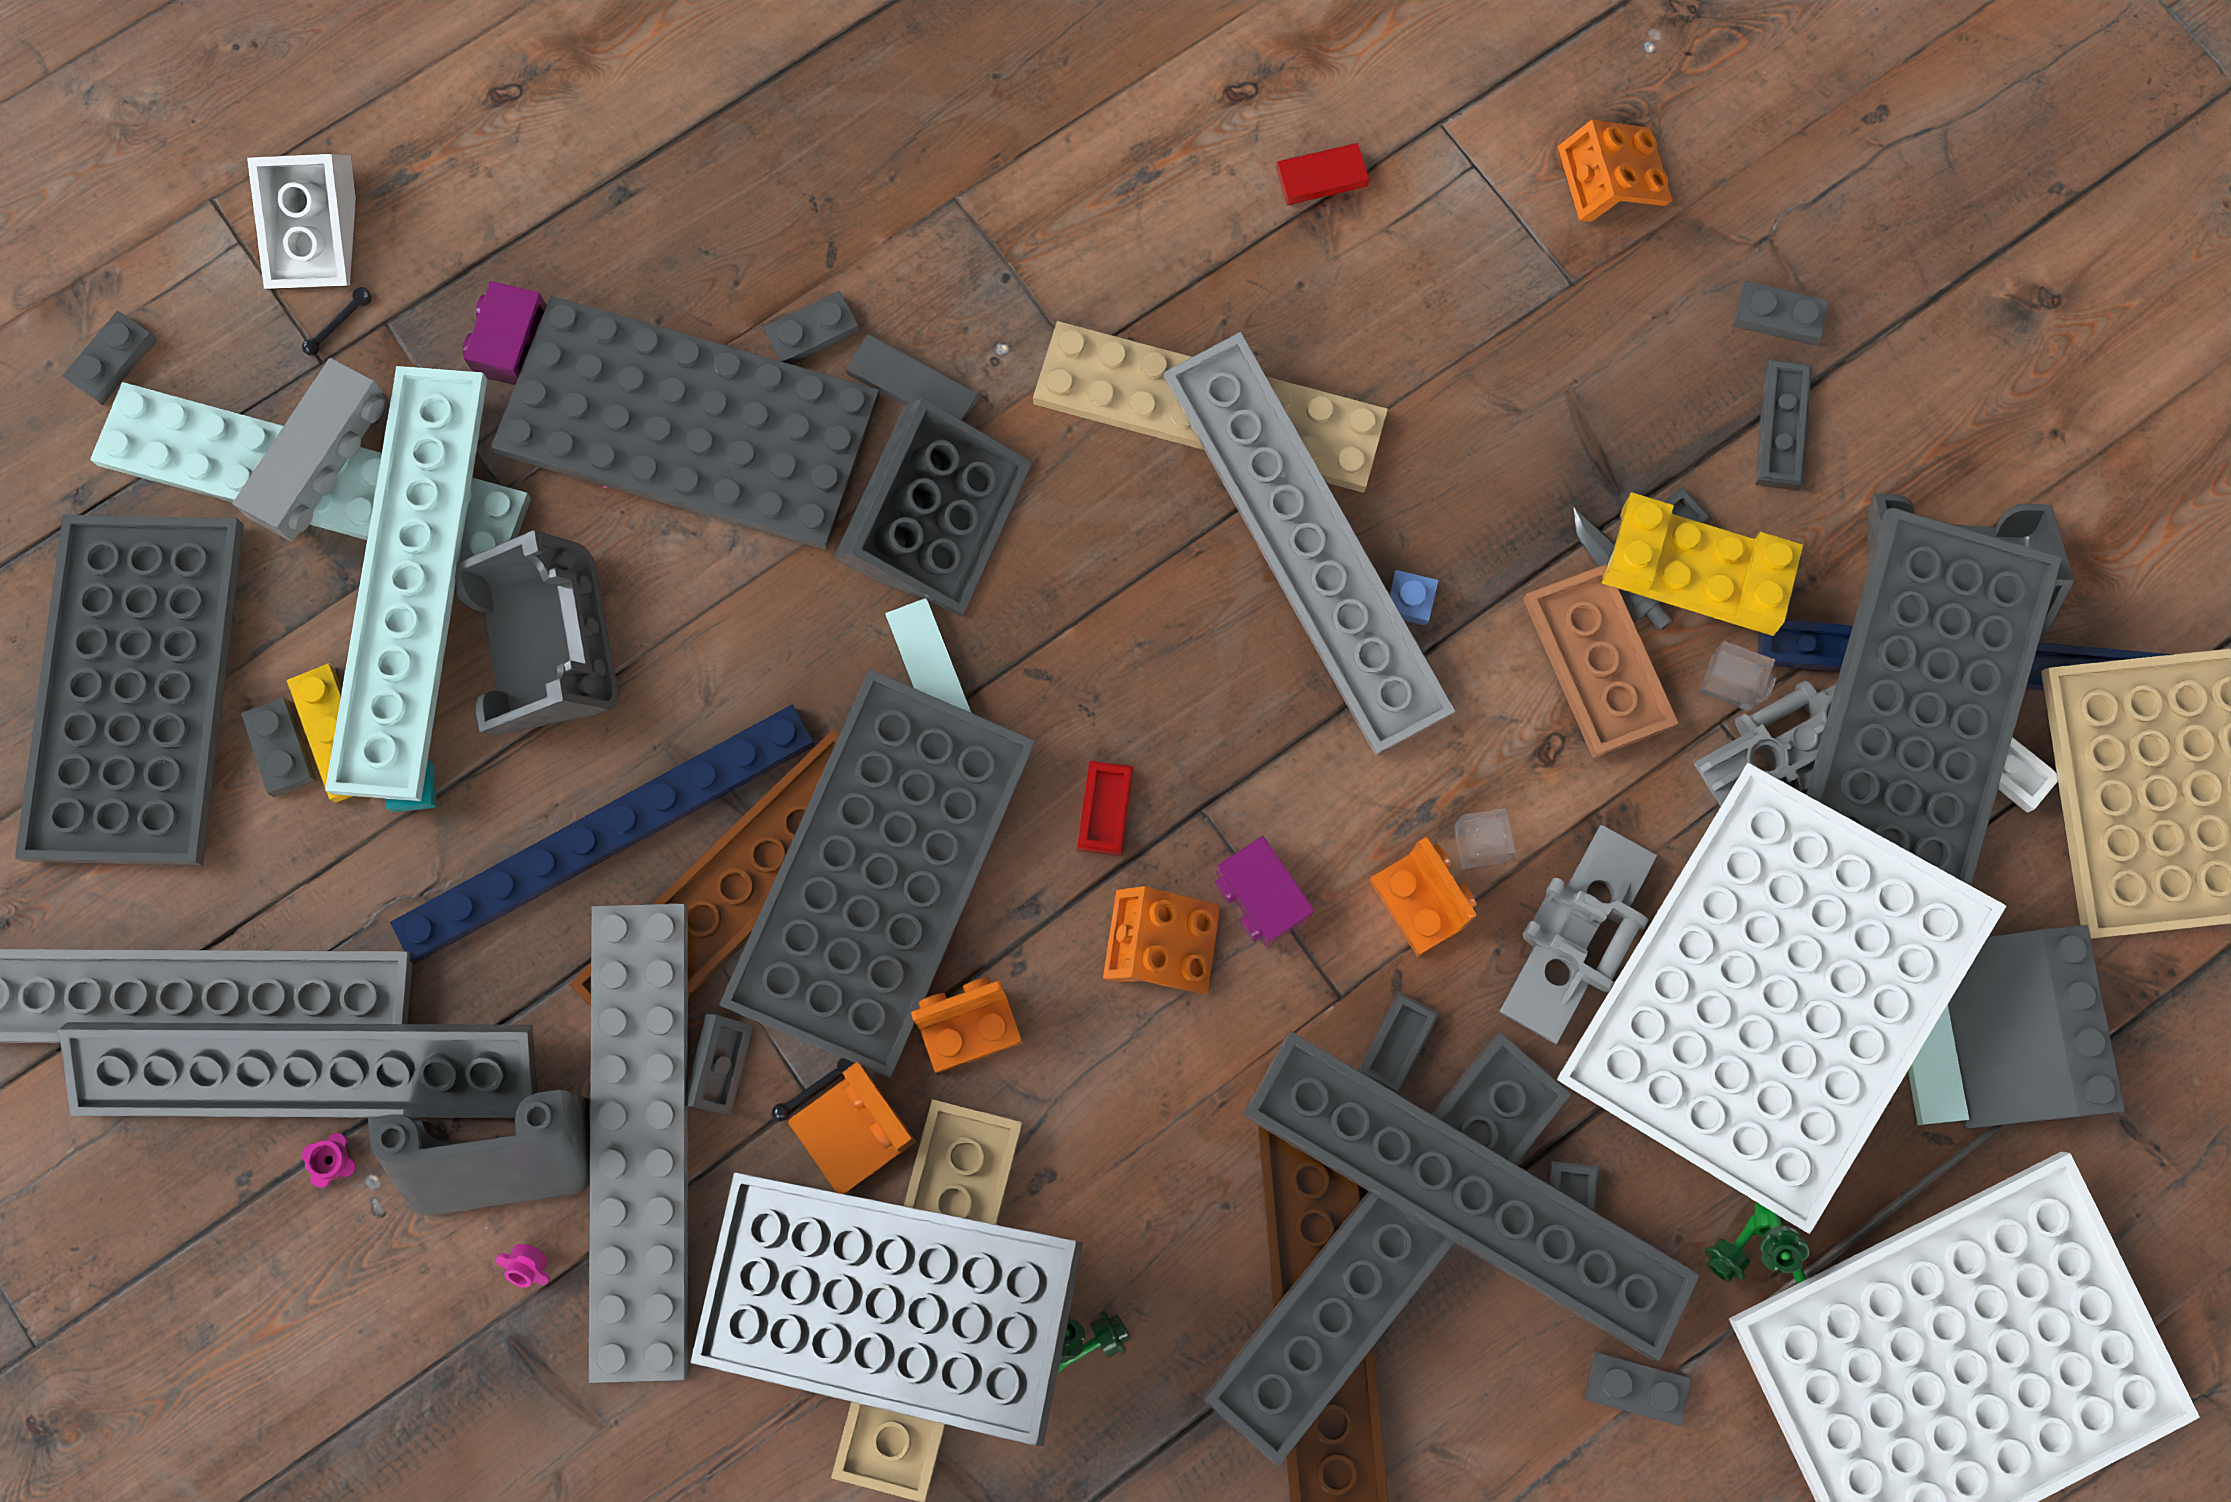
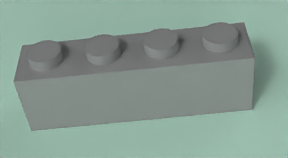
(311, 450)

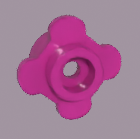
(315, 1156)
(524, 1265)

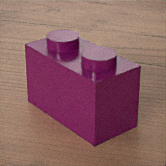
(503, 331)
(1262, 892)

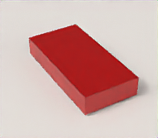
(1322, 174)
(1105, 808)

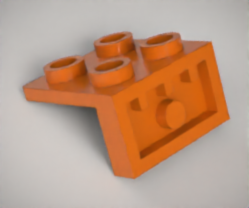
(1613, 165)
(1425, 897)
(1161, 939)
(966, 1024)
(851, 1130)

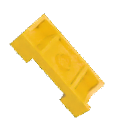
(1703, 566)

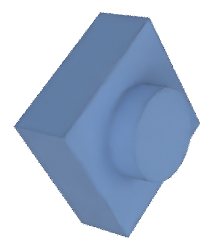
(1413, 596)

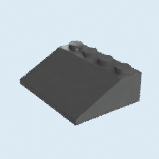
(933, 507)
(2034, 1031)

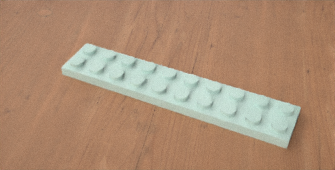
(219, 450)
(407, 585)

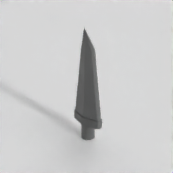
(1600, 550)

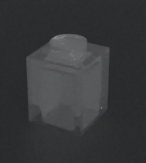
(1738, 676)
(1484, 838)

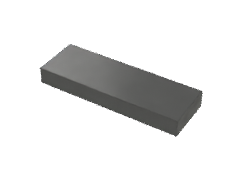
(908, 379)
(1783, 424)

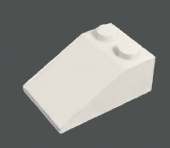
(304, 219)

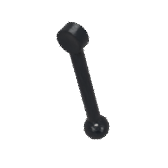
(361, 297)
(782, 1111)

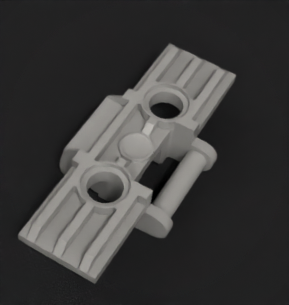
(1788, 755)
(1566, 927)

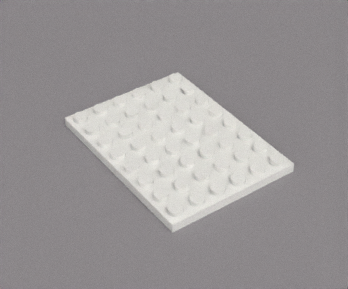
(1780, 996)
(1969, 1354)

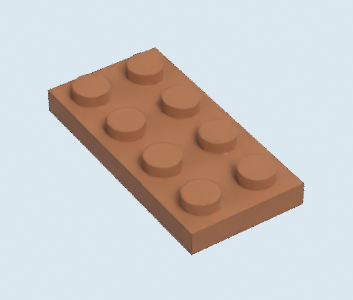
(1600, 662)

